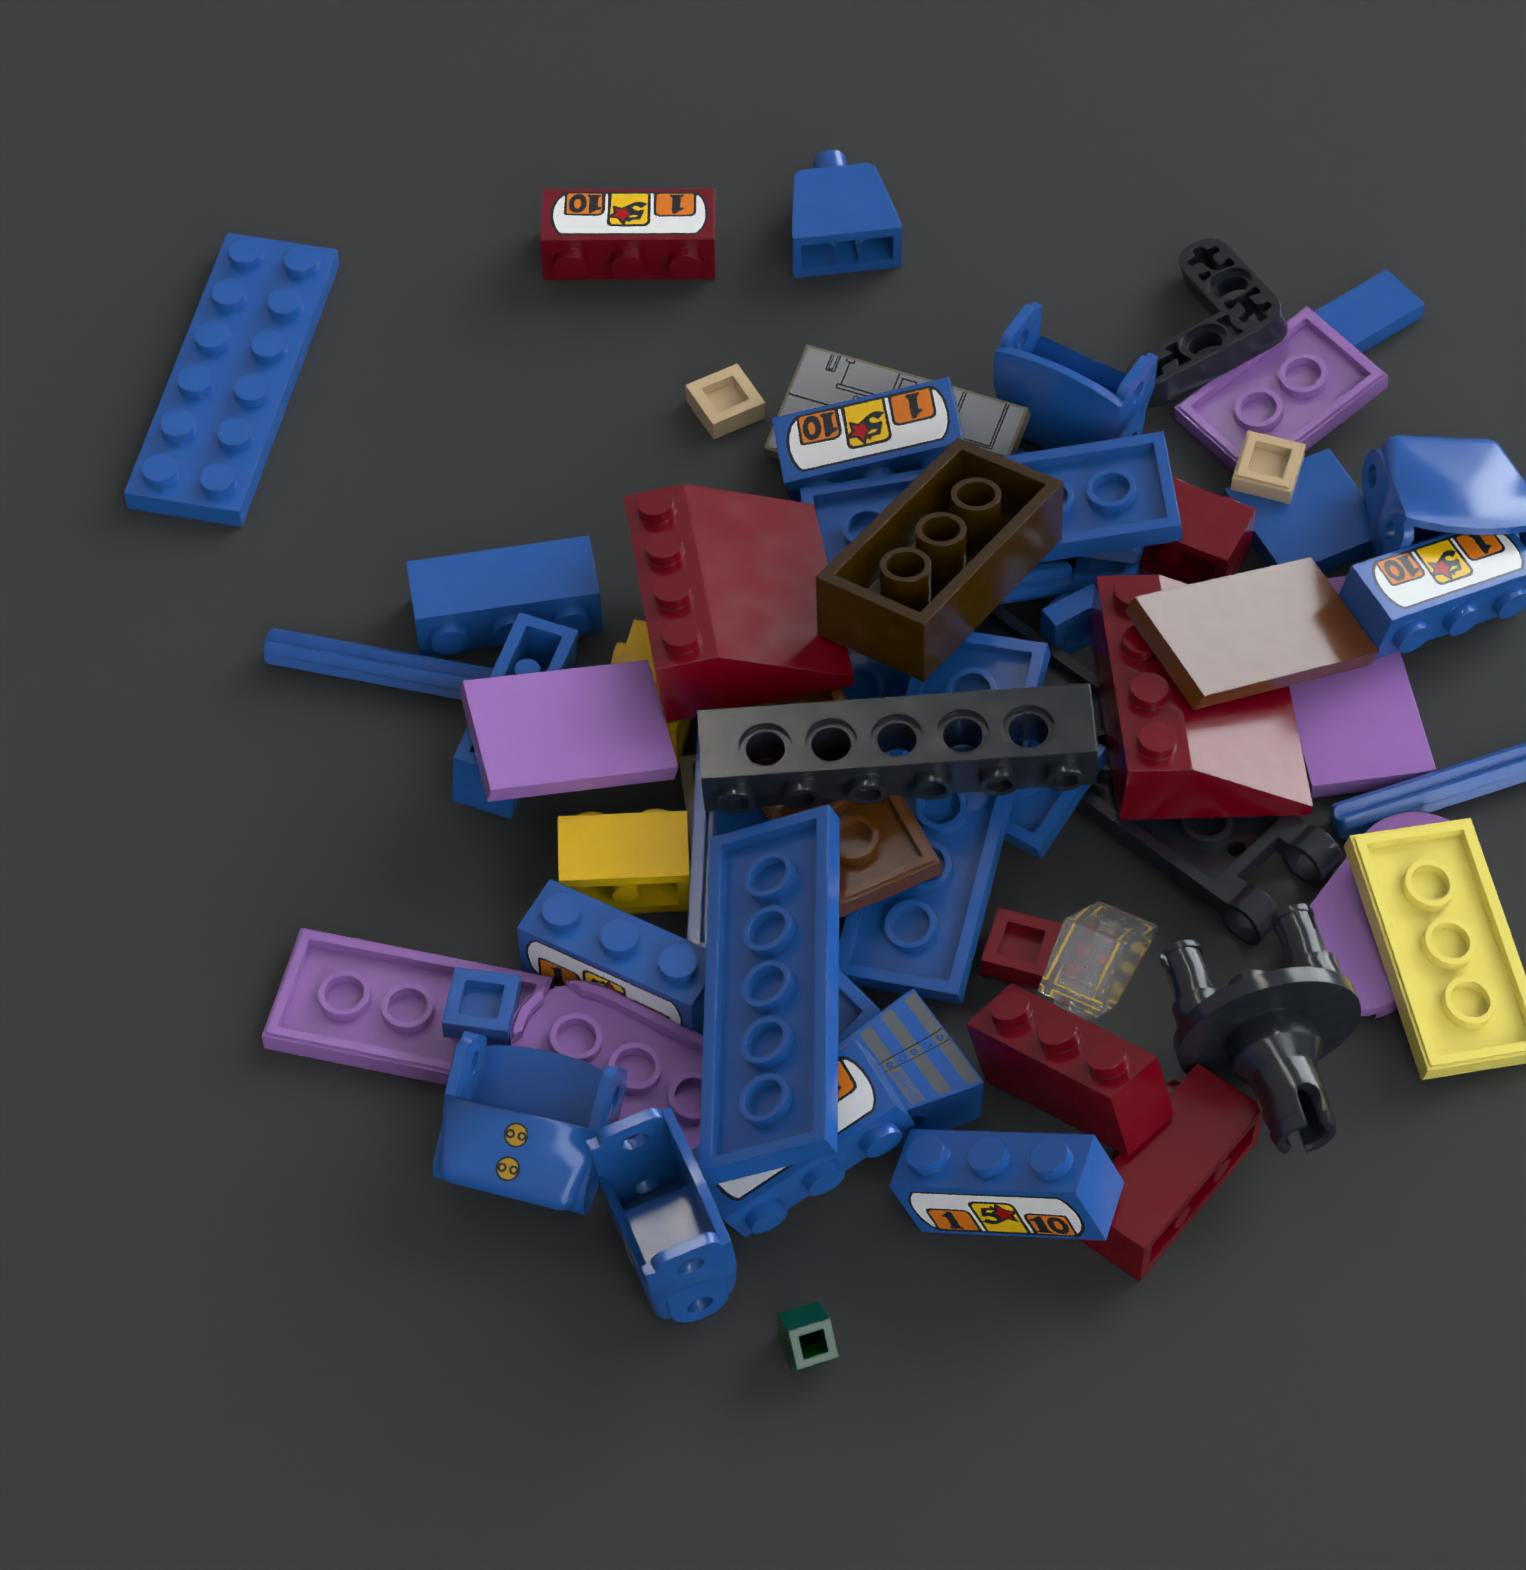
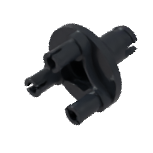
(1268, 1026)

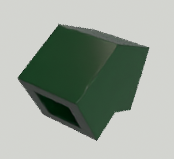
(800, 1322)

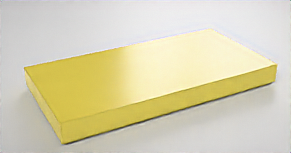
(1443, 946)

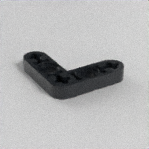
(1227, 327)

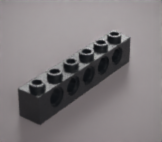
(921, 724)

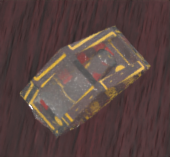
(1095, 959)

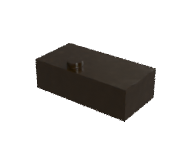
(939, 559)

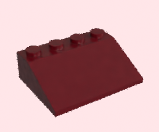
(731, 598)
(1182, 760)

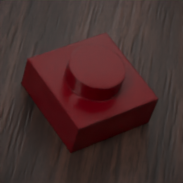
(1019, 948)

